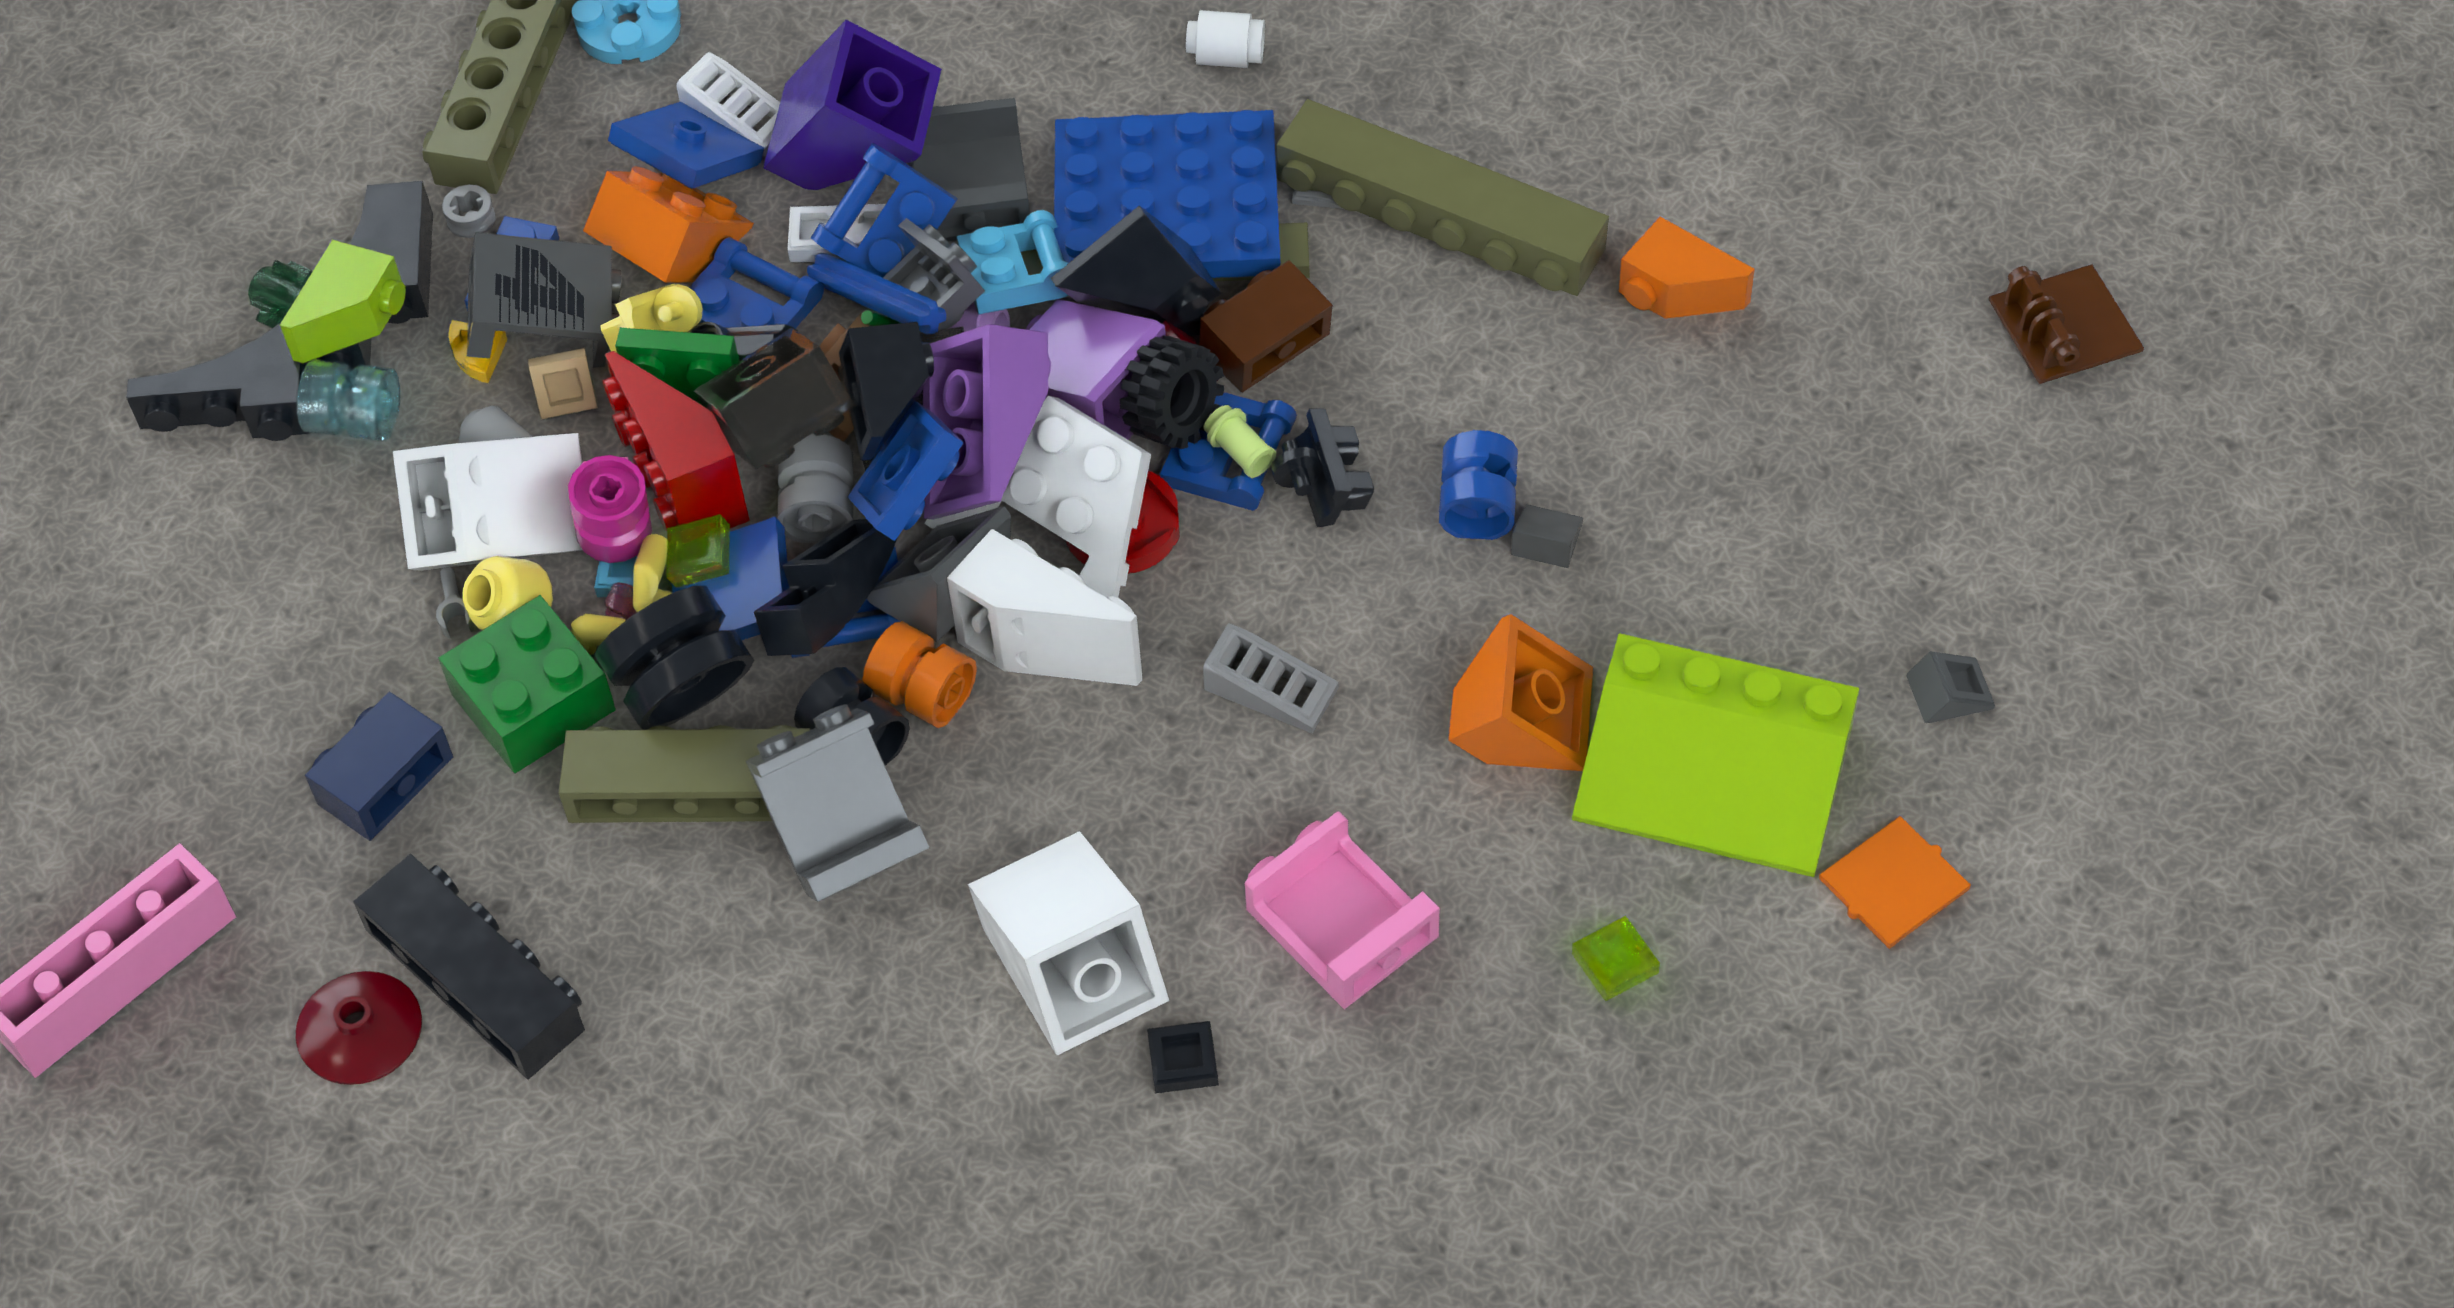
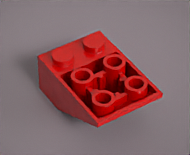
(676, 446)

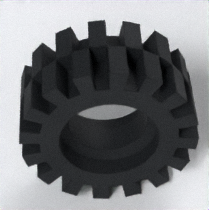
(1171, 391)

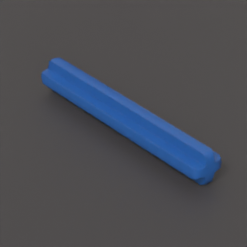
(876, 293)

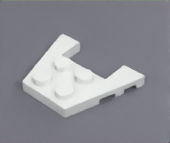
(1079, 486)

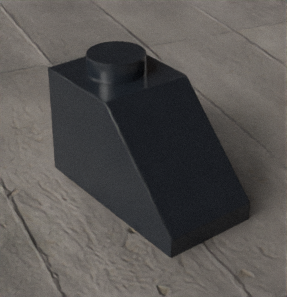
(883, 376)

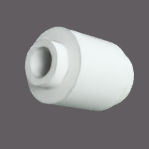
(1226, 39)

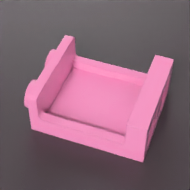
(1338, 911)

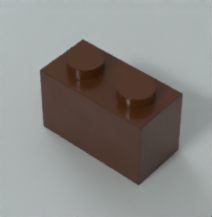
(1265, 325)

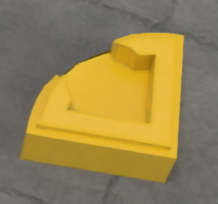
(476, 367)

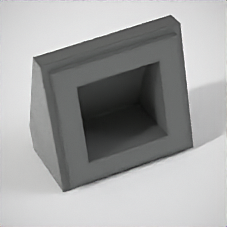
(1546, 535)
(1949, 687)

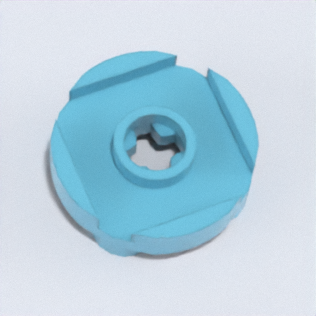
(612, 42)

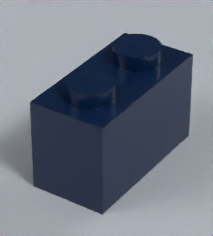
(379, 765)

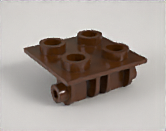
(2064, 322)

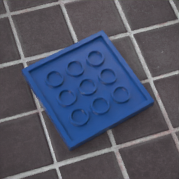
(1192, 171)

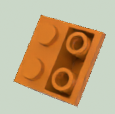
(662, 223)

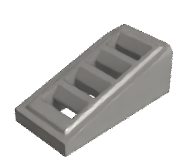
(1255, 653)

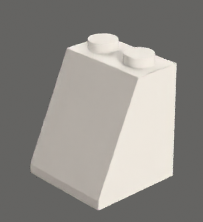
(1070, 941)

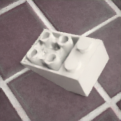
(487, 500)
(1040, 616)

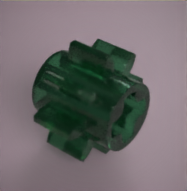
(276, 289)

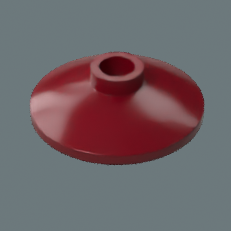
(362, 1049)

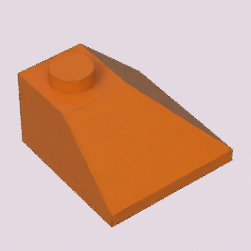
(1523, 701)

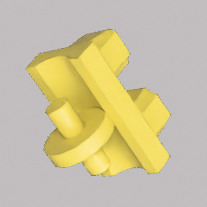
(662, 309)

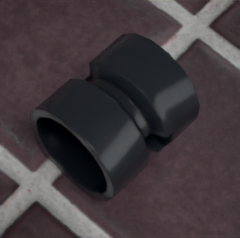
(843, 687)

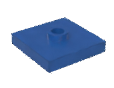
(685, 144)

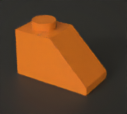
(1682, 274)

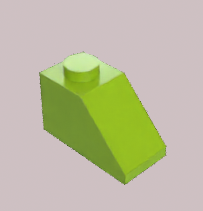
(343, 301)

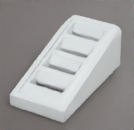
(712, 81)

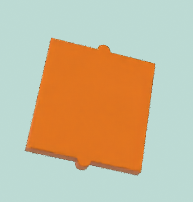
(1894, 882)

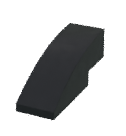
(824, 589)

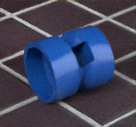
(1478, 485)

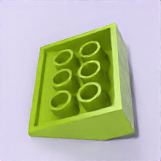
(1716, 754)

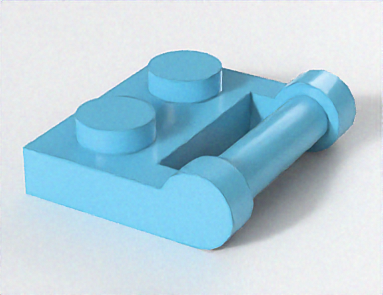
(1002, 268)

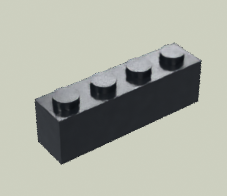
(471, 965)

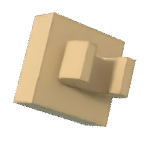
(562, 383)

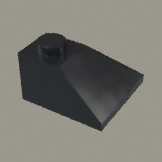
(1140, 272)

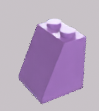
(1092, 355)

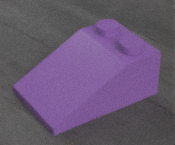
(989, 395)

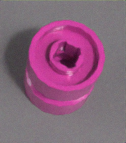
(609, 508)

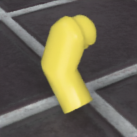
(649, 571)

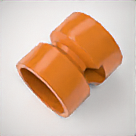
(912, 672)

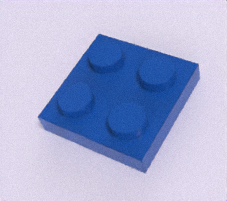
(905, 471)

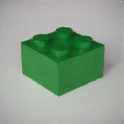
(527, 683)

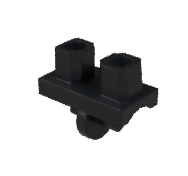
(1316, 468)

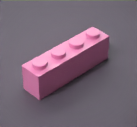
(110, 958)

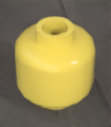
(502, 586)

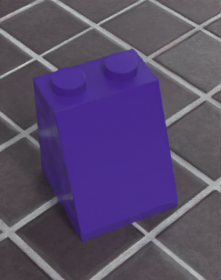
(845, 99)

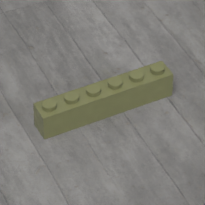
(1442, 198)

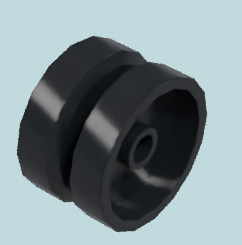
(674, 657)

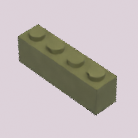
(663, 774)

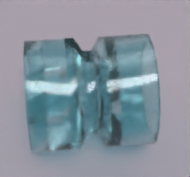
(341, 399)

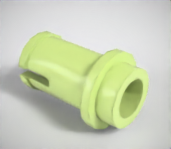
(1230, 431)

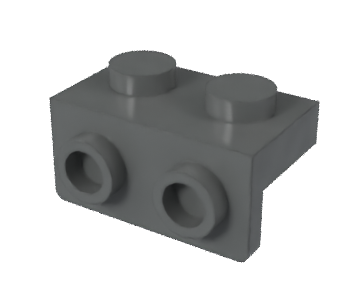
(937, 272)

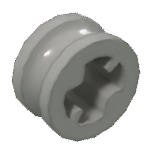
(463, 199)

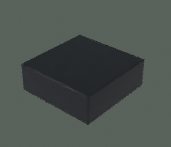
(1182, 1057)

